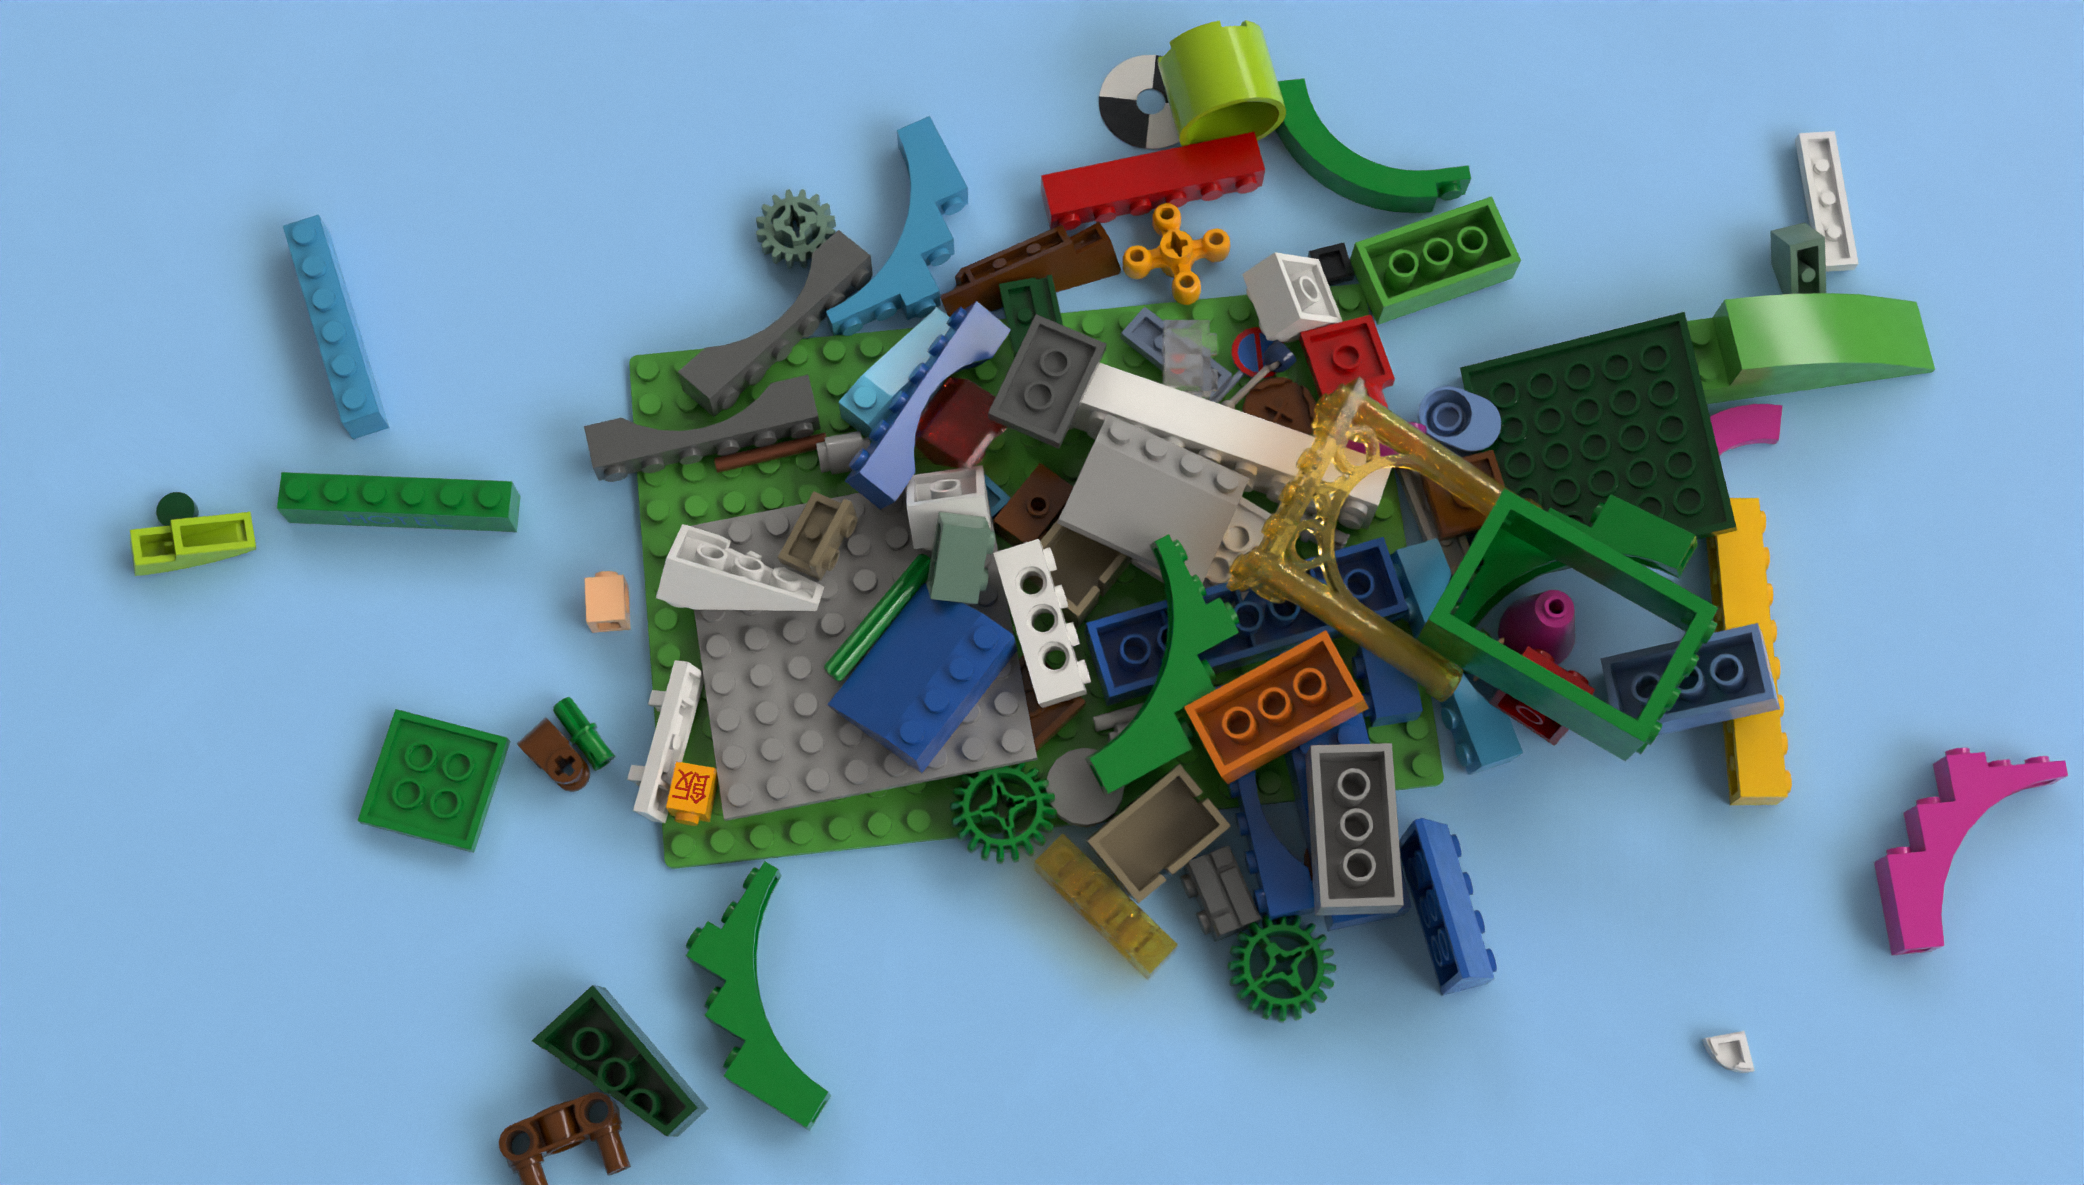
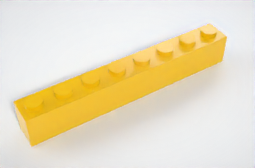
(1743, 597)

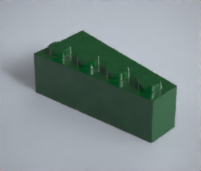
(620, 1060)

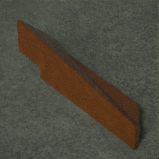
(1070, 260)

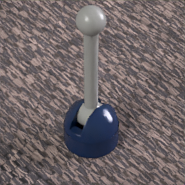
(1276, 359)

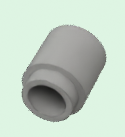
(839, 450)

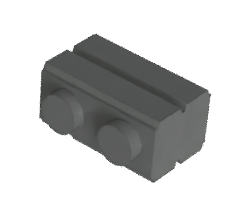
(1220, 894)

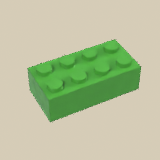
(1434, 260)

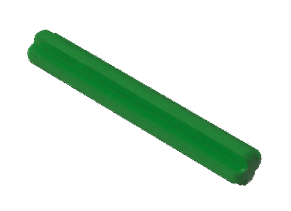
(878, 618)

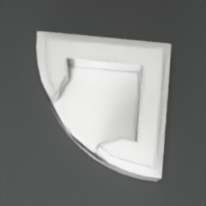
(1730, 1051)

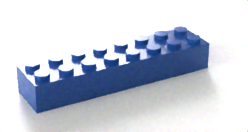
(1131, 644)

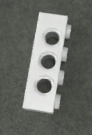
(1015, 567)

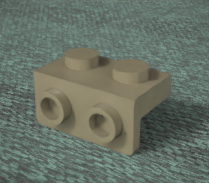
(818, 534)

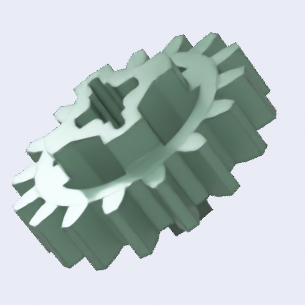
(776, 231)

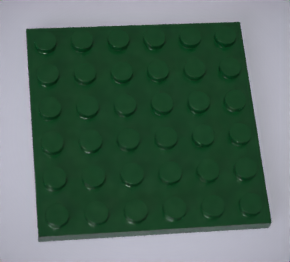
(1607, 419)

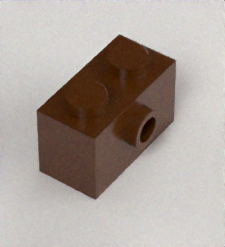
(1033, 507)

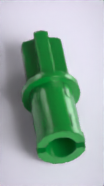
(583, 733)

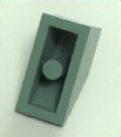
(1799, 259)

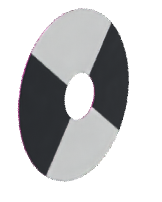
(1120, 107)

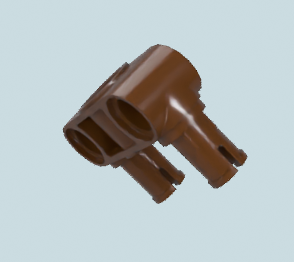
(562, 1129)

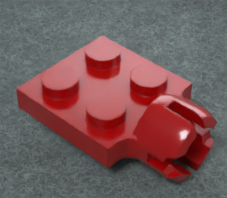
(1346, 352)

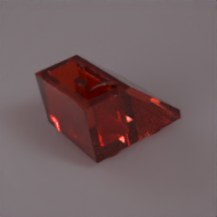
(956, 425)

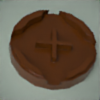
(1282, 403)

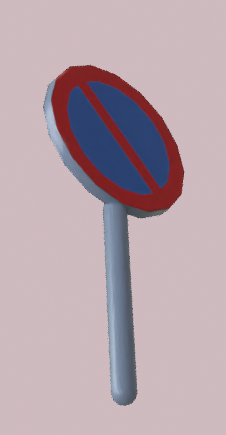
(1247, 357)

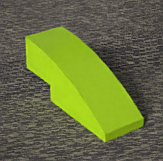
(191, 542)

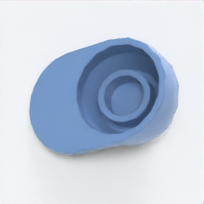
(1459, 418)

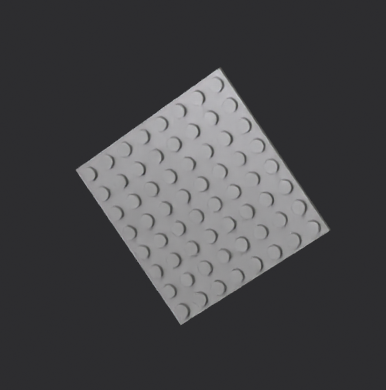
(770, 688)

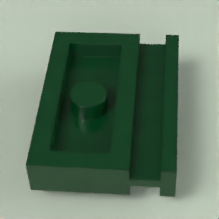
(1023, 301)

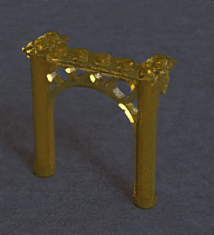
(1356, 417)

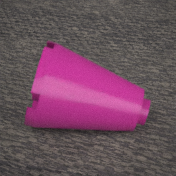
(1541, 623)

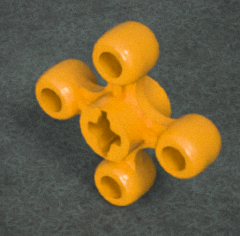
(1176, 254)

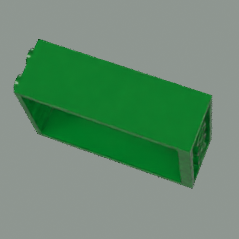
(1542, 688)

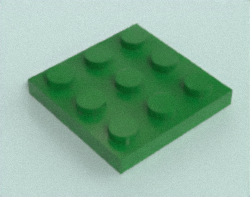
(434, 780)

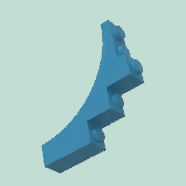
(925, 240)

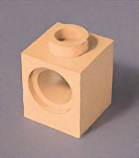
(607, 602)

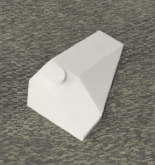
(711, 576)

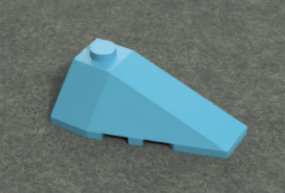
(874, 391)

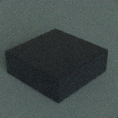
(1334, 263)

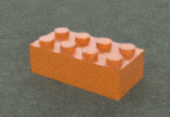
(1276, 707)

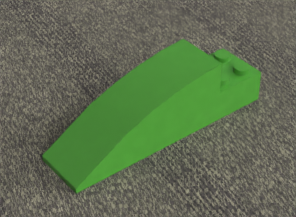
(1806, 343)

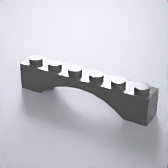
(725, 371)
(625, 448)

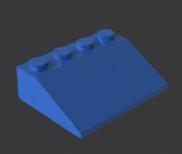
(924, 676)
(1445, 907)

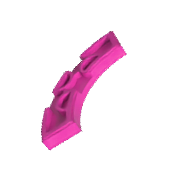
(1746, 426)

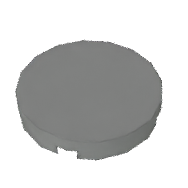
(1077, 792)

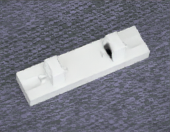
(670, 739)

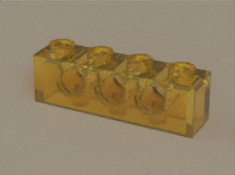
(1105, 906)

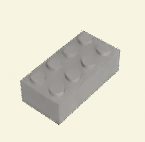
(1353, 829)

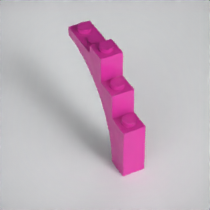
(1915, 876)

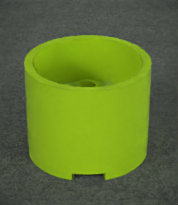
(1221, 83)

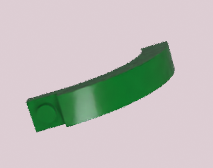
(1352, 174)

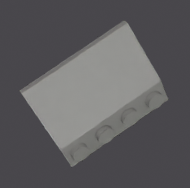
(1150, 488)

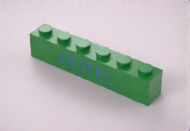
(399, 502)

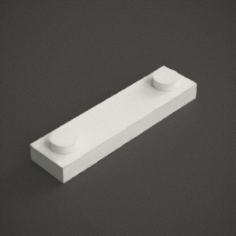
(1827, 197)

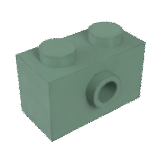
(959, 558)

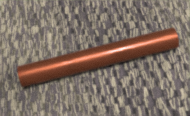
(768, 453)

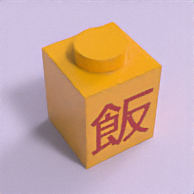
(692, 793)

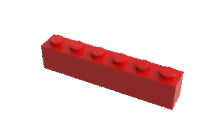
(1151, 179)

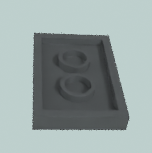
(1047, 381)

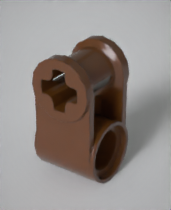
(552, 753)

